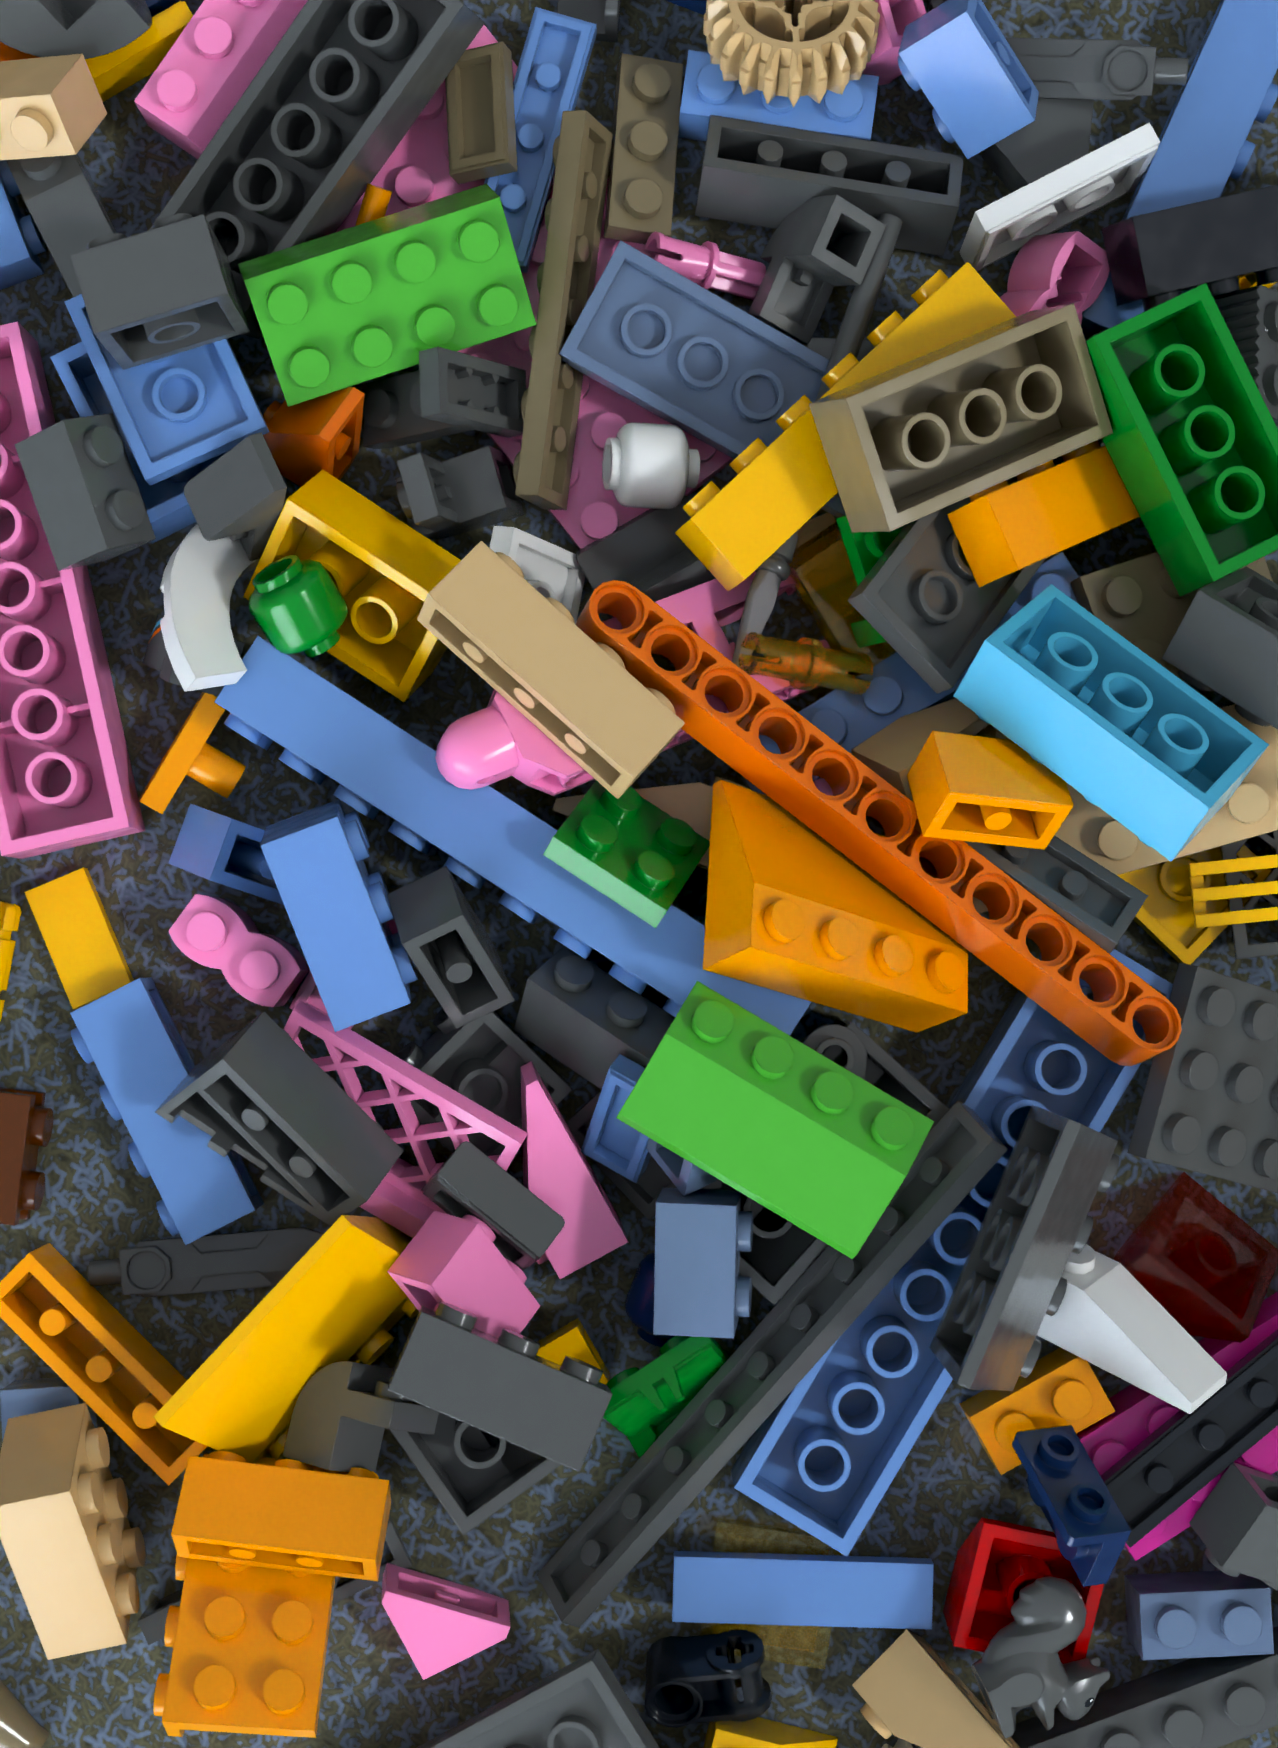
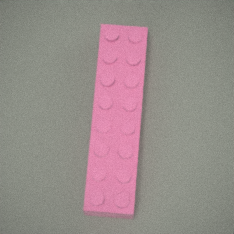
(60, 721)

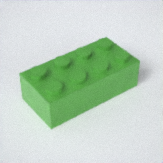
(385, 291)

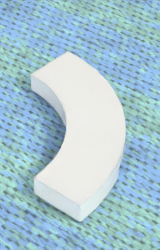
(197, 610)

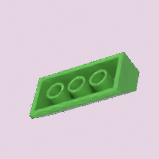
(776, 1120)

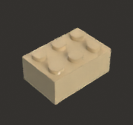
(68, 1531)

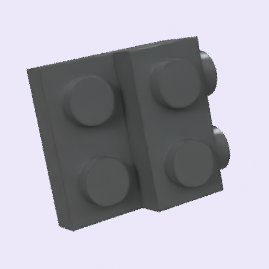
(483, 1065)

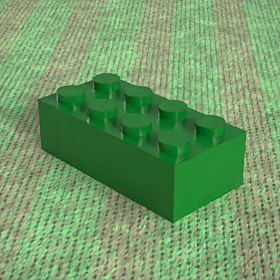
(1190, 438)

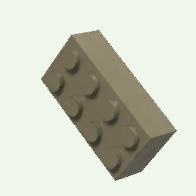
(961, 419)

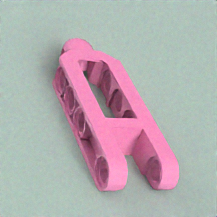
(505, 743)

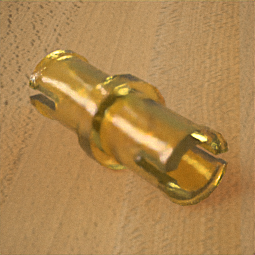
(805, 663)

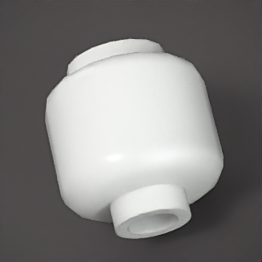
(649, 465)

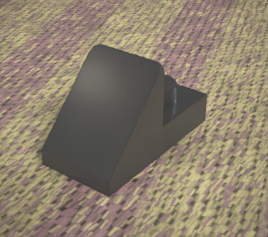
(239, 496)

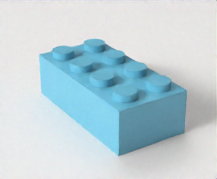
(1109, 720)

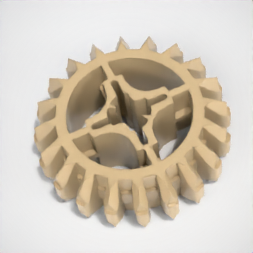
(791, 44)

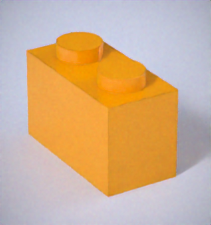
(986, 792)
(1055, 1394)

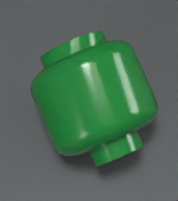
(298, 606)

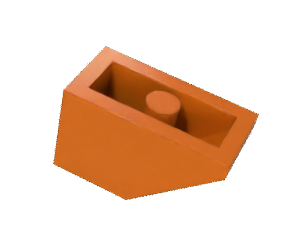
(315, 434)

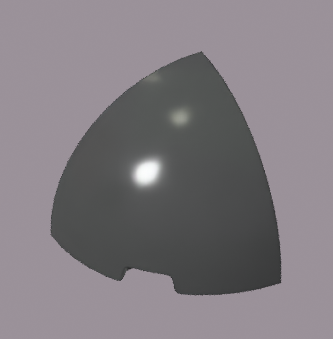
(72, 26)

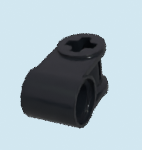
(698, 1679)

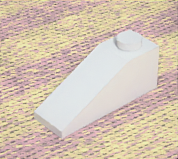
(1129, 1333)

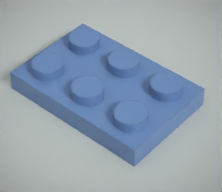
(176, 406)

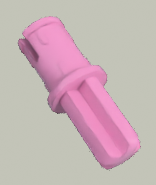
(708, 265)

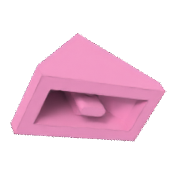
(441, 1618)

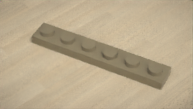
(564, 287)

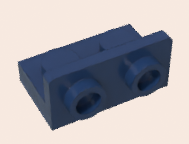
(1073, 1501)

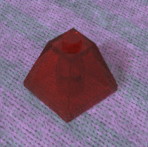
(1201, 1262)

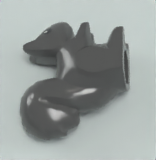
(1024, 1664)

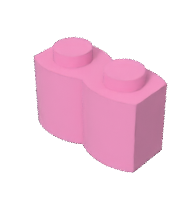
(1056, 272)
(227, 939)

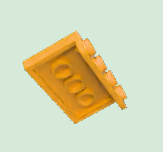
(245, 1648)

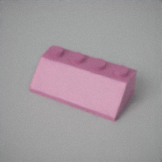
(212, 67)

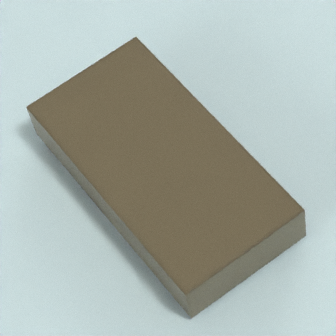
(481, 114)

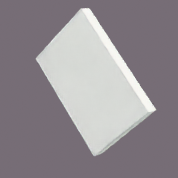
(1059, 198)

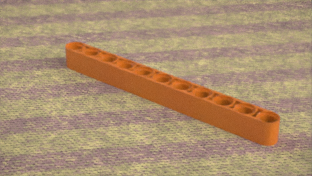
(890, 859)

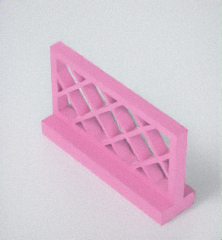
(399, 1195)

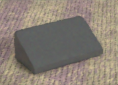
(481, 1188)

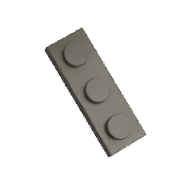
(643, 148)

